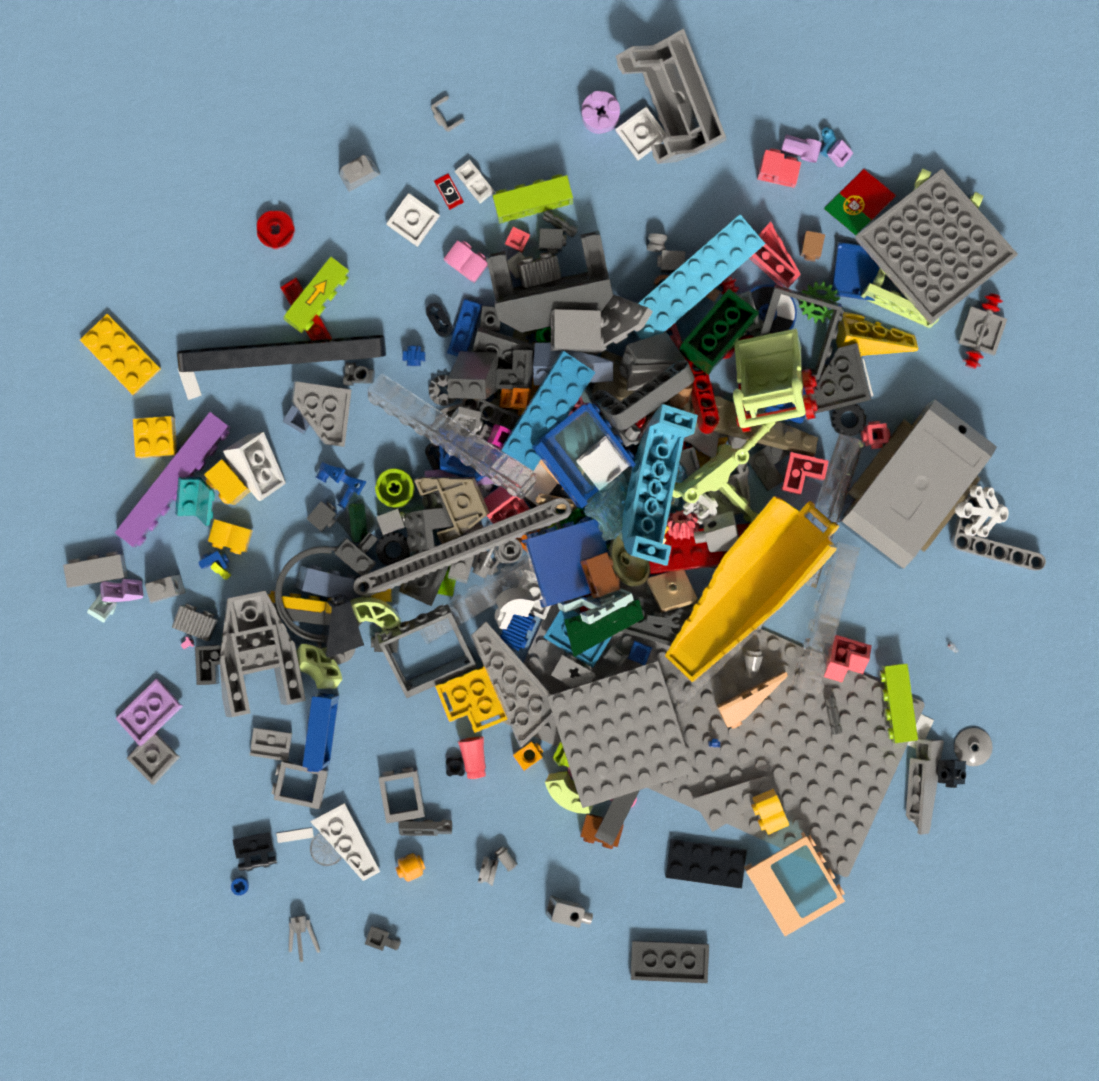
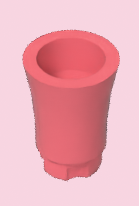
(473, 756)

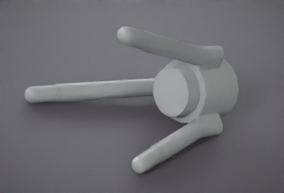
(481, 567)
(297, 926)

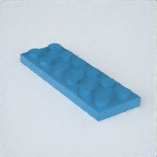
(547, 408)

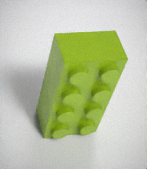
(532, 199)

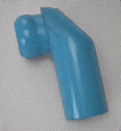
(829, 140)

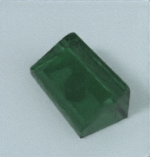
(357, 522)

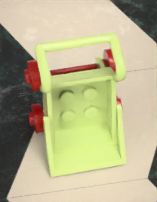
(772, 376)

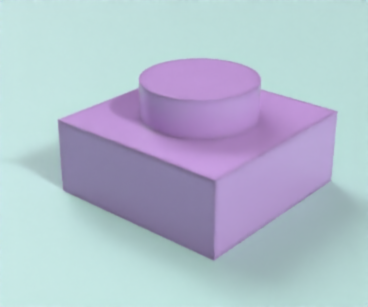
(840, 153)

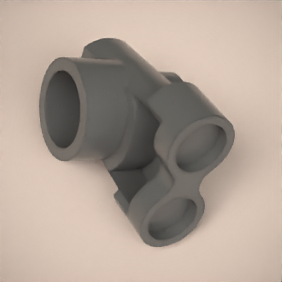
(355, 373)

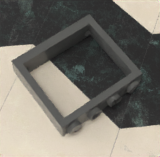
(831, 333)
(437, 675)

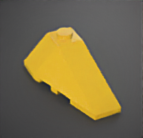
(873, 337)

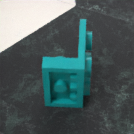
(194, 499)

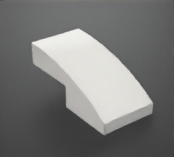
(474, 181)

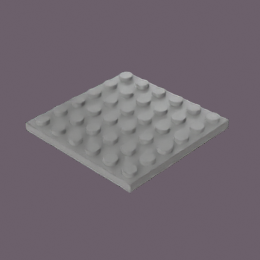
(936, 246)
(620, 734)

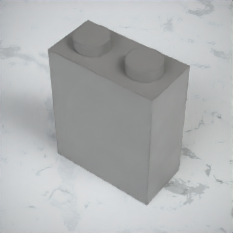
(576, 330)

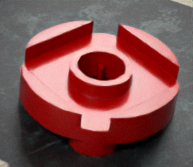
(286, 229)

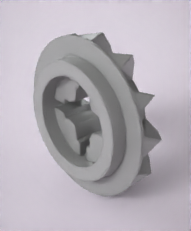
(434, 391)

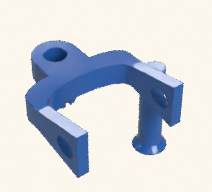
(338, 474)

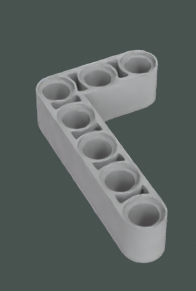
(989, 546)

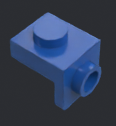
(209, 558)

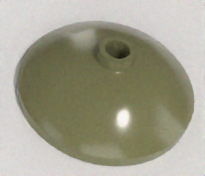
(628, 568)

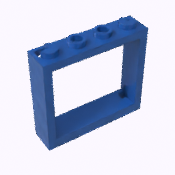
(320, 731)

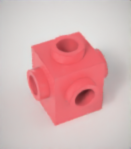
(880, 430)

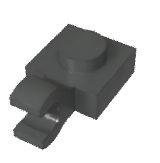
(657, 618)
(379, 938)

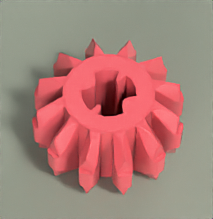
(682, 525)

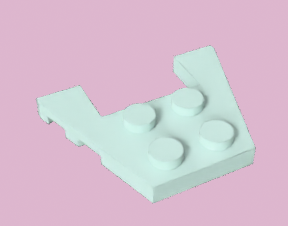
(598, 606)

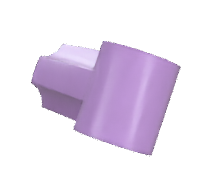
(806, 149)

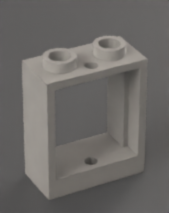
(319, 790)
(403, 815)

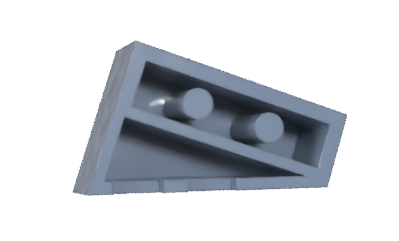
(326, 583)

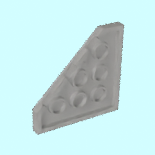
(621, 318)

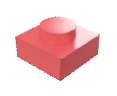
(517, 239)

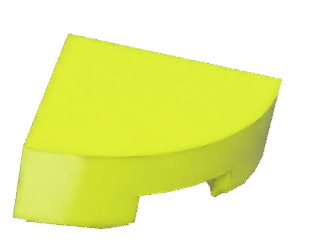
(217, 568)

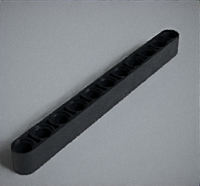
(281, 353)

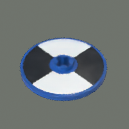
(785, 313)

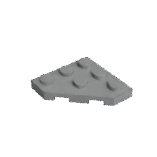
(324, 410)

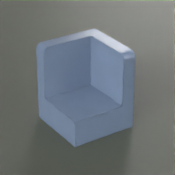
(296, 420)

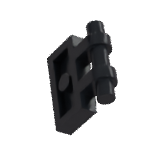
(254, 845)

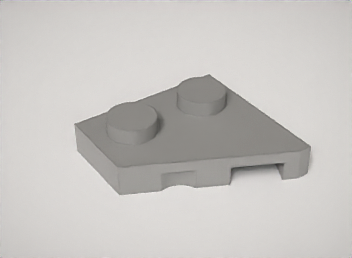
(703, 442)

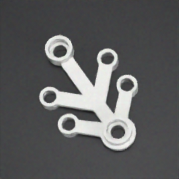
(997, 513)

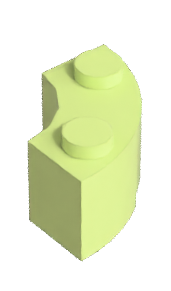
(375, 611)
(321, 669)
(564, 792)

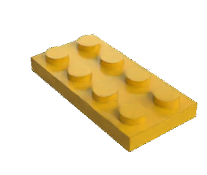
(120, 354)

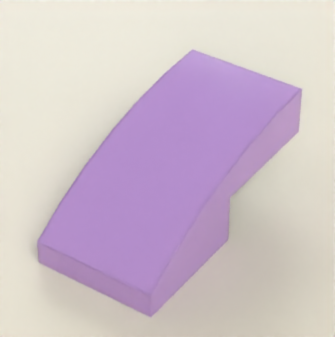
(124, 591)

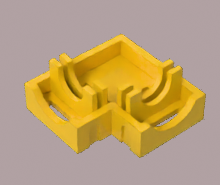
(472, 696)

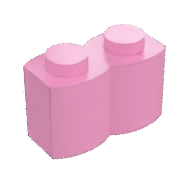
(466, 261)

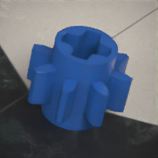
(414, 356)

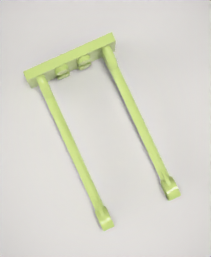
(892, 300)

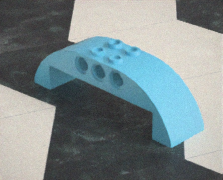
(654, 482)

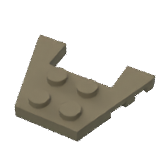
(461, 500)

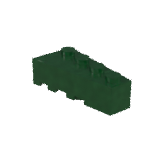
(585, 635)

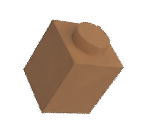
(812, 246)

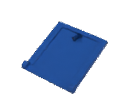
(852, 270)

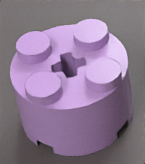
(600, 101)

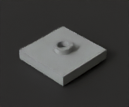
(153, 758)

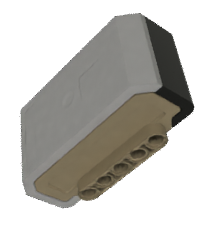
(916, 484)

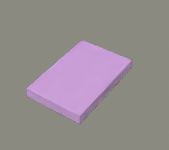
(148, 712)

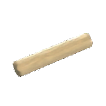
(544, 498)

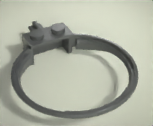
(351, 554)

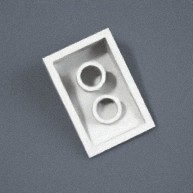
(255, 465)

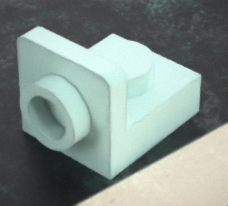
(102, 609)

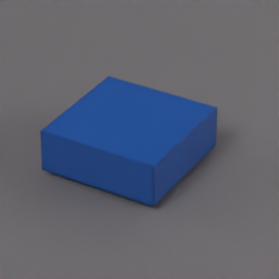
(639, 653)

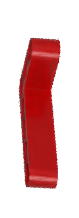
(705, 395)

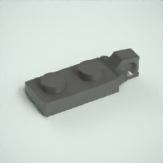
(424, 828)

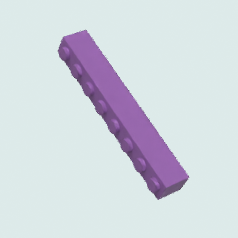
(164, 489)

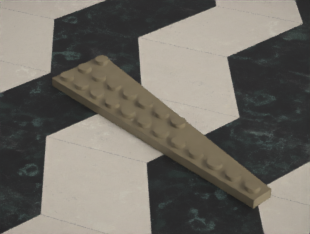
(779, 436)

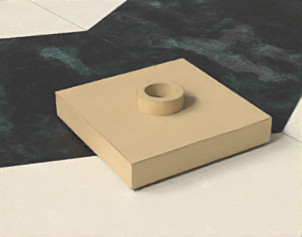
(672, 590)

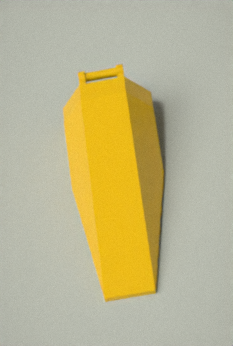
(752, 583)

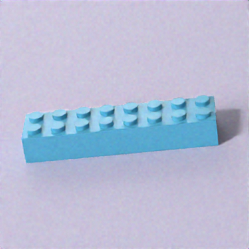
(699, 275)

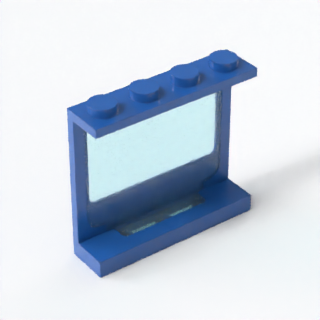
(570, 441)

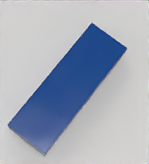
(464, 327)

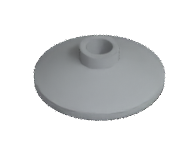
(963, 746)

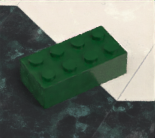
(718, 331)

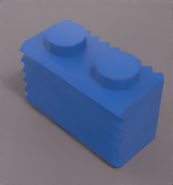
(516, 631)

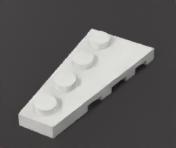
(343, 834)

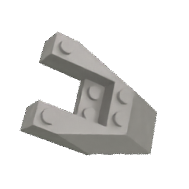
(253, 643)

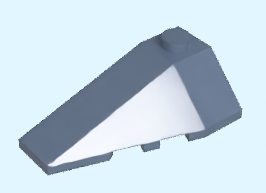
(545, 358)

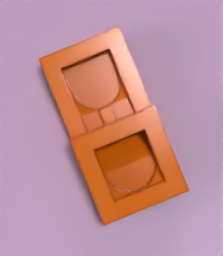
(515, 398)

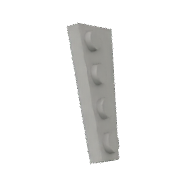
(728, 803)

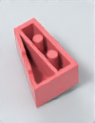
(775, 259)

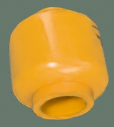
(410, 867)

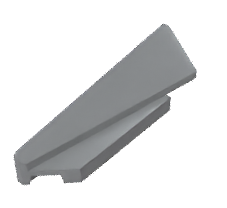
(923, 783)

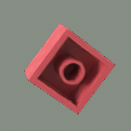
(503, 505)

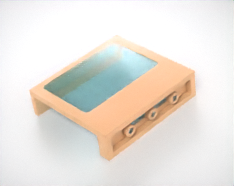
(796, 885)

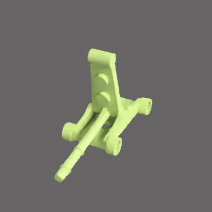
(716, 473)

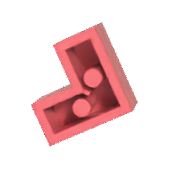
(777, 169)
(798, 468)
(846, 656)

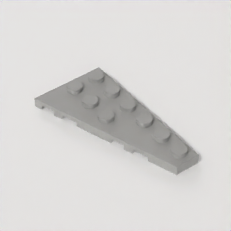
(517, 688)

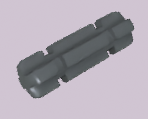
(560, 223)
(833, 715)

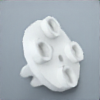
(703, 508)

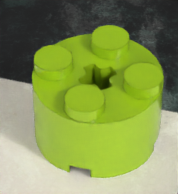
(390, 498)

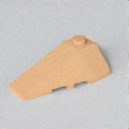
(742, 705)

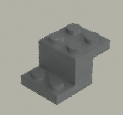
(421, 523)

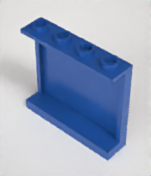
(558, 558)

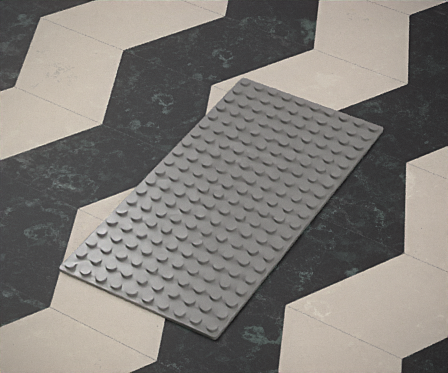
(823, 780)

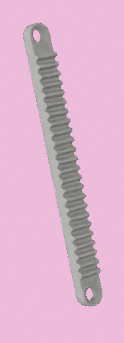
(462, 547)

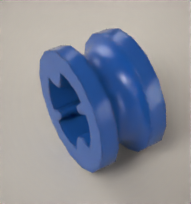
(236, 881)

